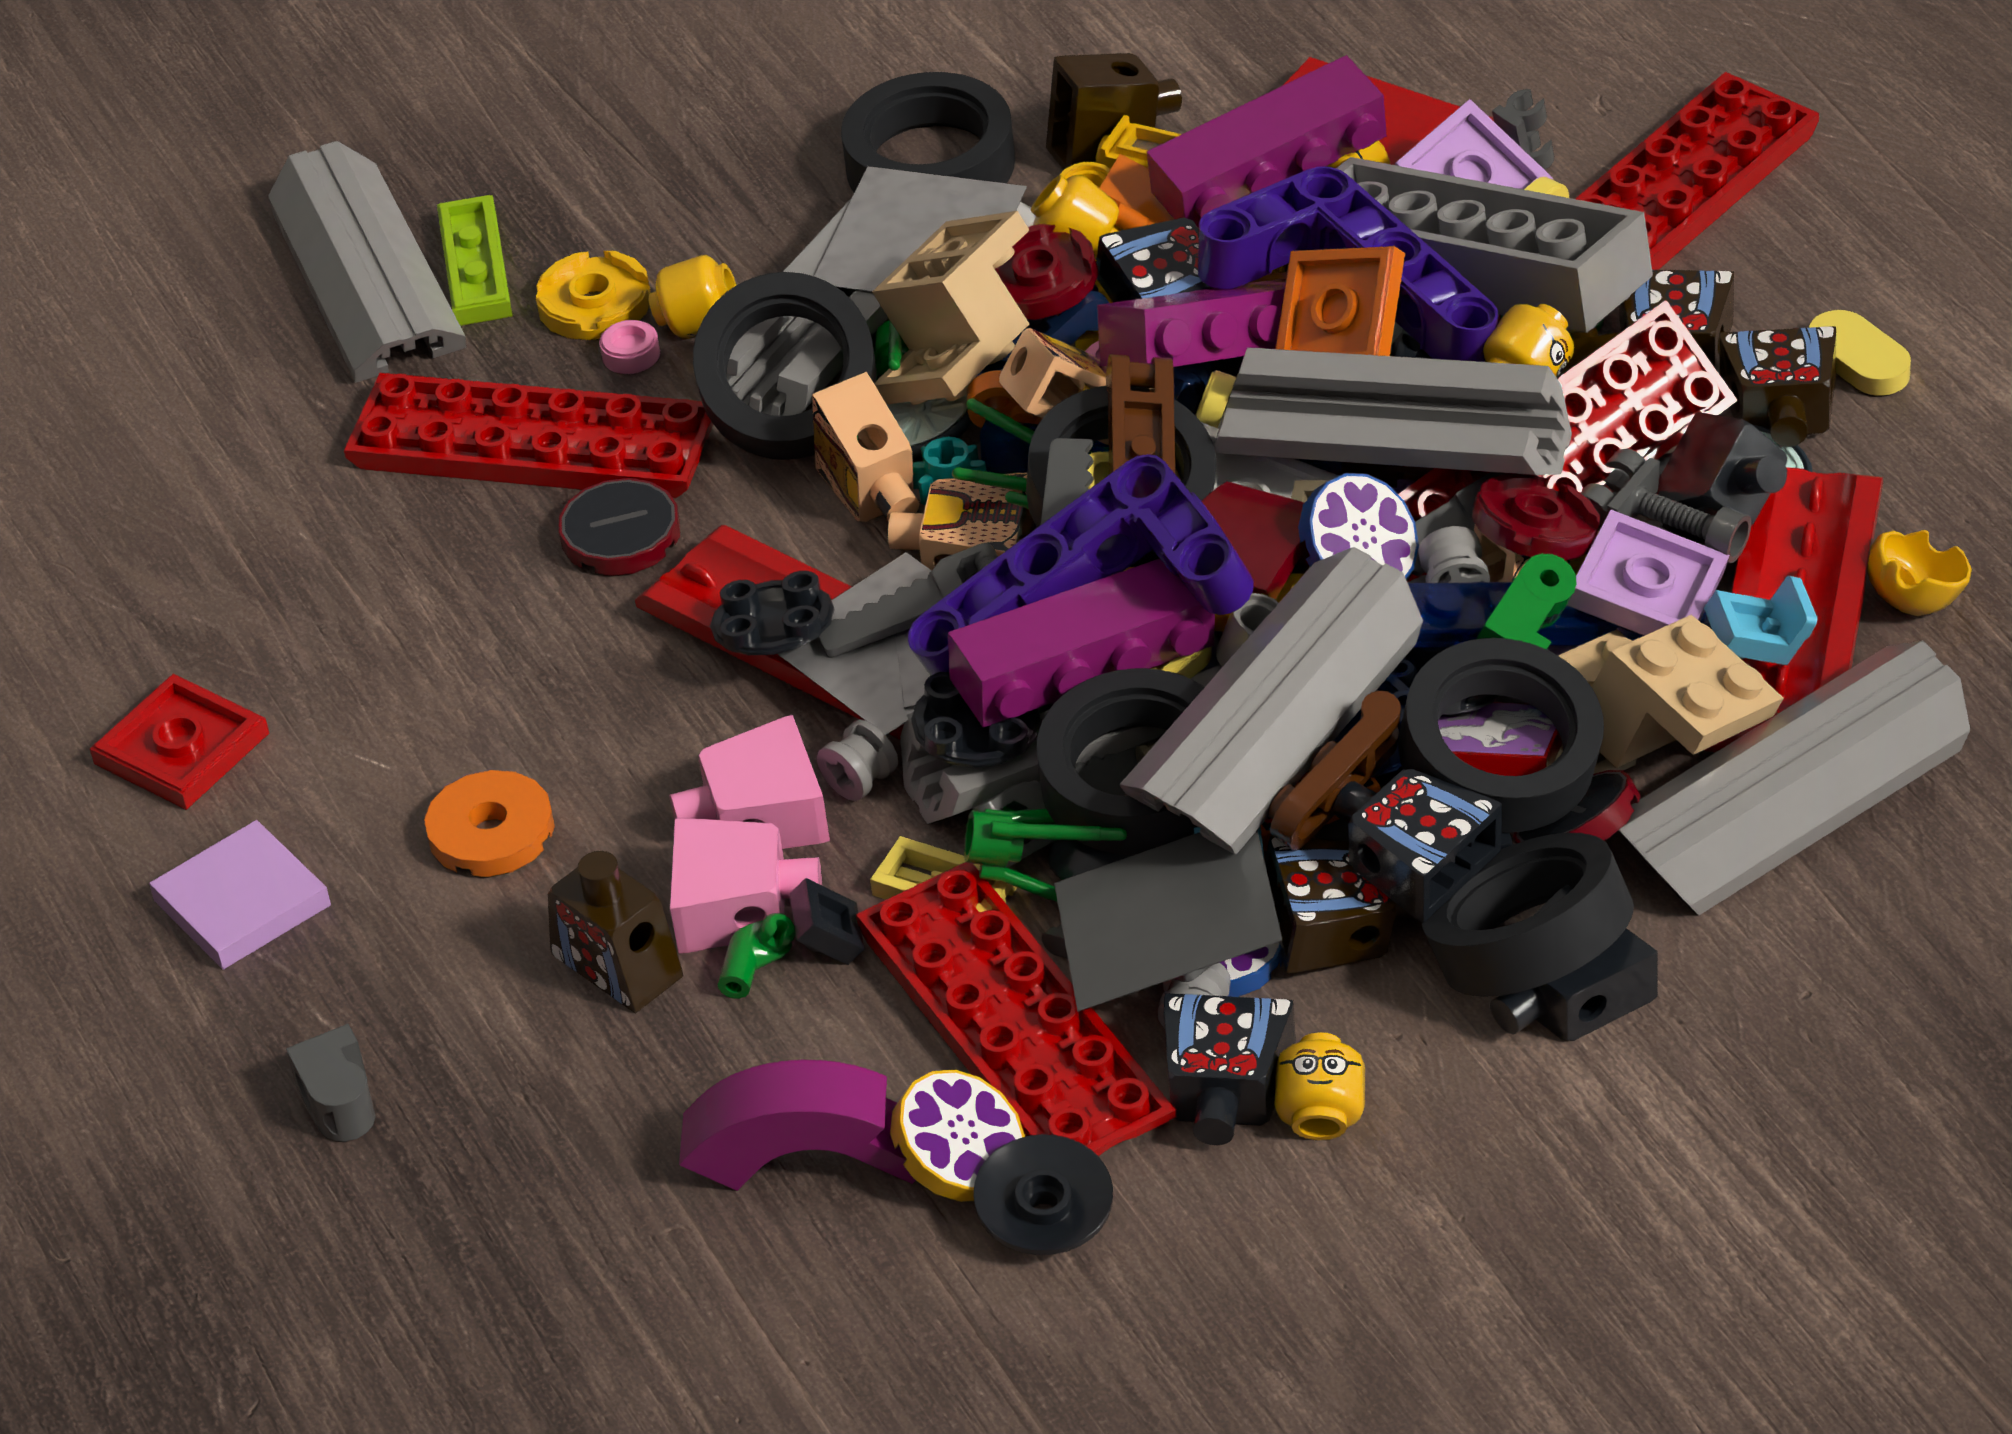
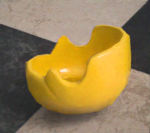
(1916, 575)

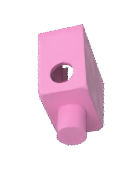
(760, 780)
(729, 879)

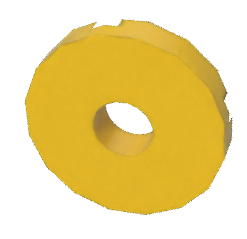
(577, 316)

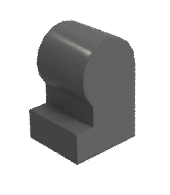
(333, 1083)

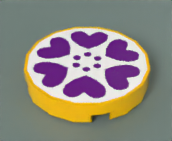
(950, 1128)

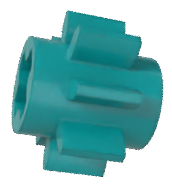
(940, 459)

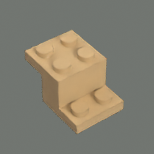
(952, 308)
(1671, 688)

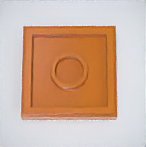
(1341, 300)

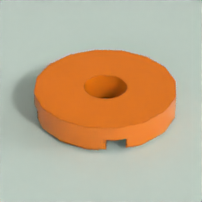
(482, 797)

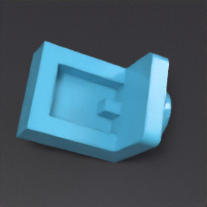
(1763, 627)

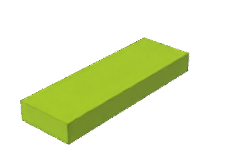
(474, 260)

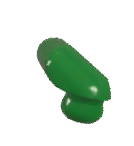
(753, 949)

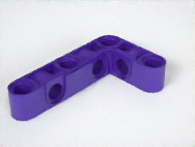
(1332, 211)
(1092, 538)

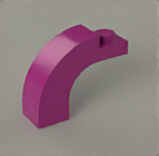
(789, 1110)

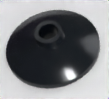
(1043, 1172)

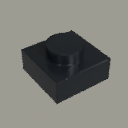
(826, 921)

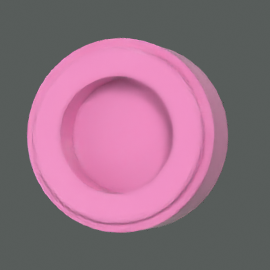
(629, 347)

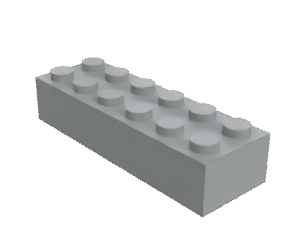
(1519, 241)

